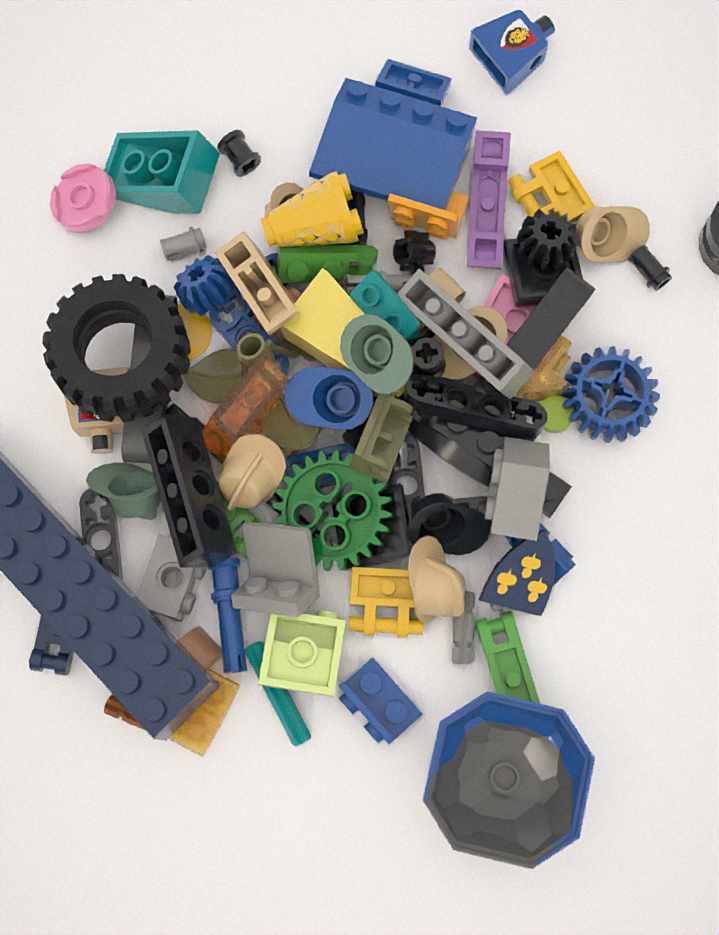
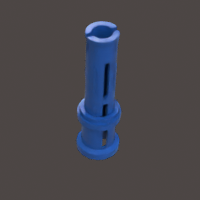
(230, 624)

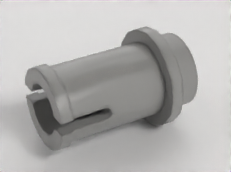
(183, 244)

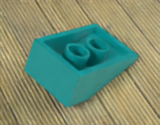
(162, 169)

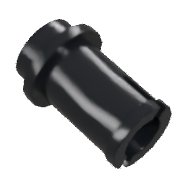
(650, 268)

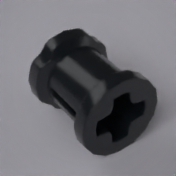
(239, 153)
(424, 348)

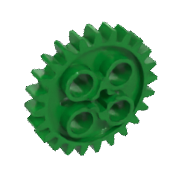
(359, 530)

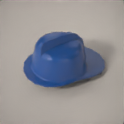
(328, 398)

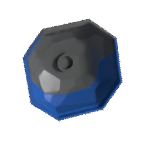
(509, 780)

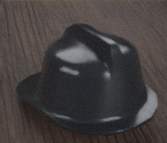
(453, 525)

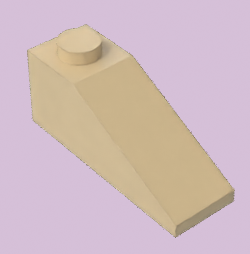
(257, 282)

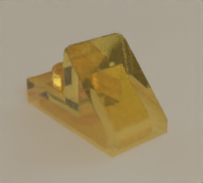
(545, 381)

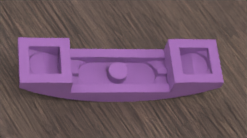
(488, 200)

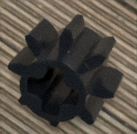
(414, 251)

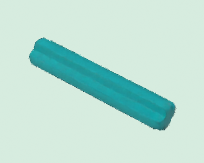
(280, 700)

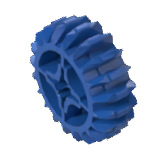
(623, 397)

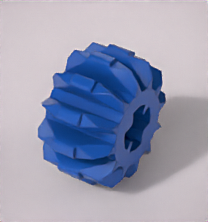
(204, 286)

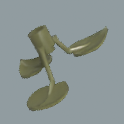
(222, 370)

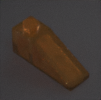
(245, 407)

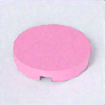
(83, 198)

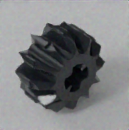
(547, 239)

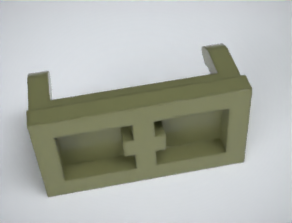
(382, 437)

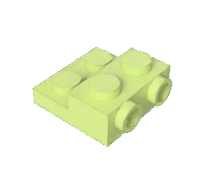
(303, 652)

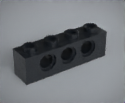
(189, 492)

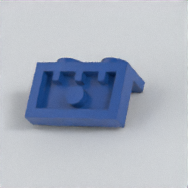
(413, 82)
(379, 702)

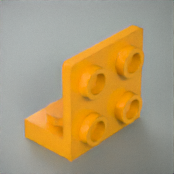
(437, 221)

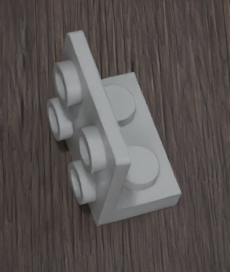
(280, 570)

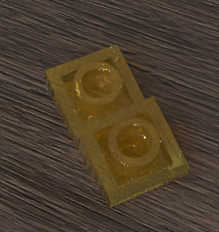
(203, 725)

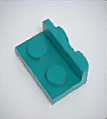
(379, 299)

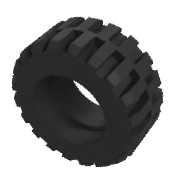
(96, 308)

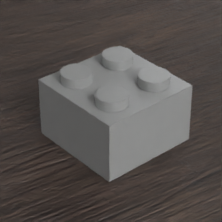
(518, 488)

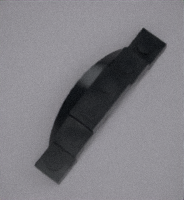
(472, 450)

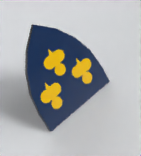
(523, 577)

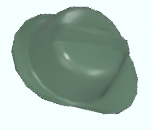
(377, 353)
(128, 488)

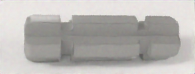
(463, 632)

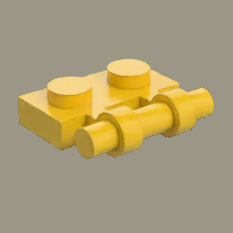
(557, 184)
(383, 589)

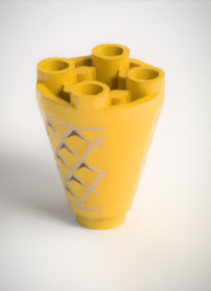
(315, 216)

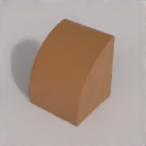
(202, 646)

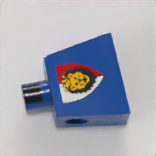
(511, 47)

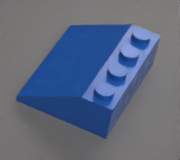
(394, 144)

